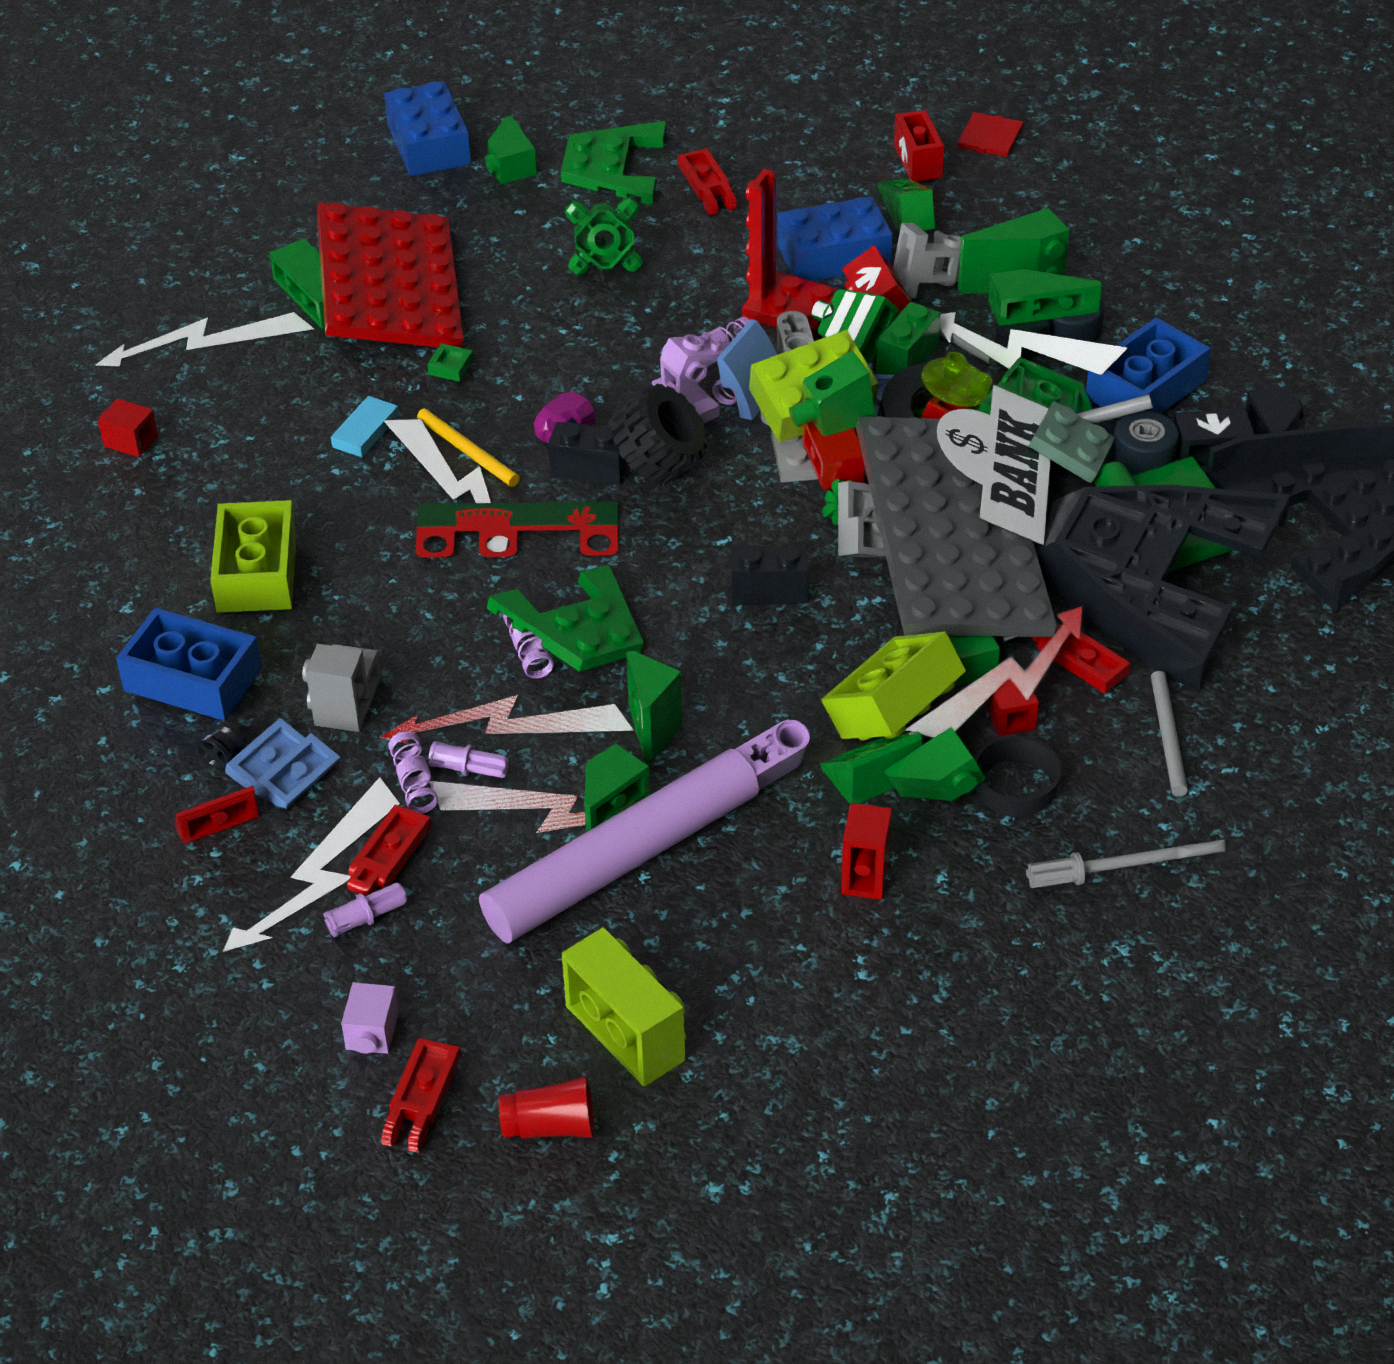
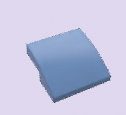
(735, 364)
(281, 764)

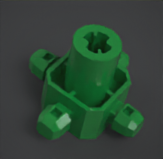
(603, 248)

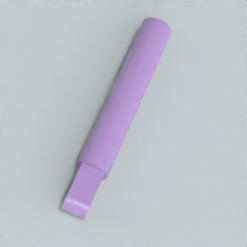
(641, 831)

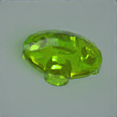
(956, 380)

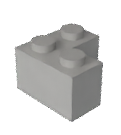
(341, 685)

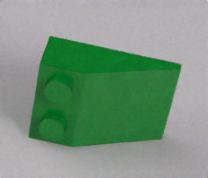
(1026, 242)

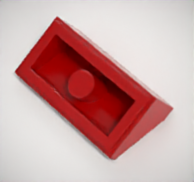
(217, 815)

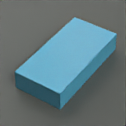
(364, 426)

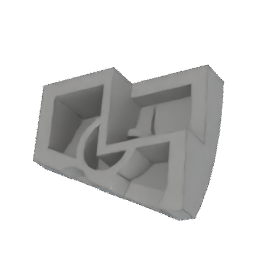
(857, 522)

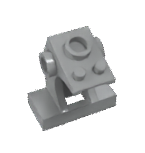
(917, 258)

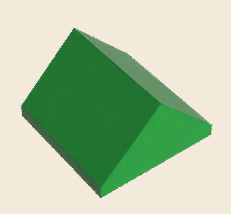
(653, 702)
(861, 772)

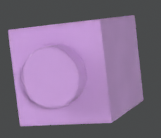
(370, 1018)

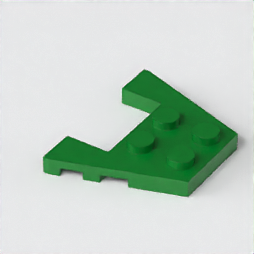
(602, 156)
(1042, 387)
(579, 633)

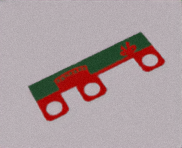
(508, 518)

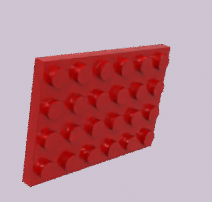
(388, 276)

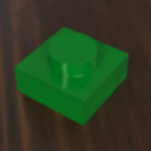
(450, 362)

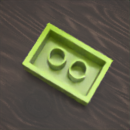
(779, 379)
(254, 556)
(894, 686)
(624, 1006)

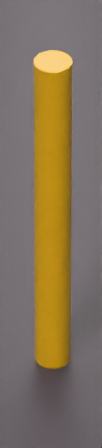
(468, 447)

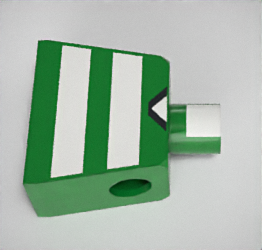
(860, 313)

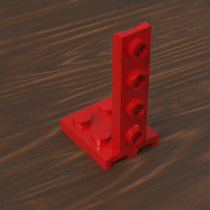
(771, 290)

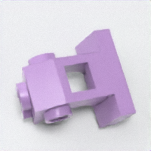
(685, 364)

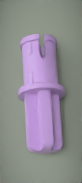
(467, 760)
(364, 909)

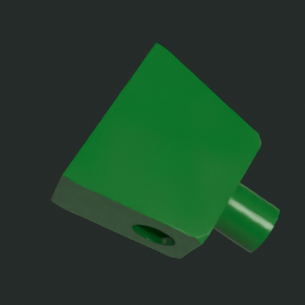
(836, 396)

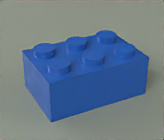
(427, 128)
(830, 236)
(1155, 363)
(189, 663)

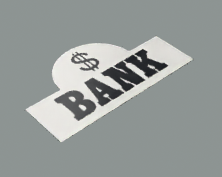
(998, 456)

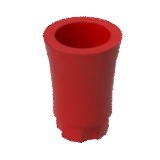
(549, 1111)

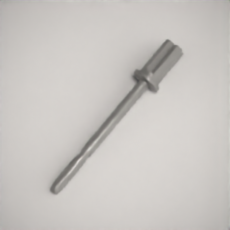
(1074, 868)

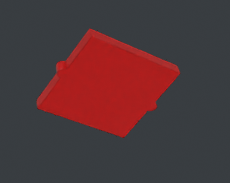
(990, 134)

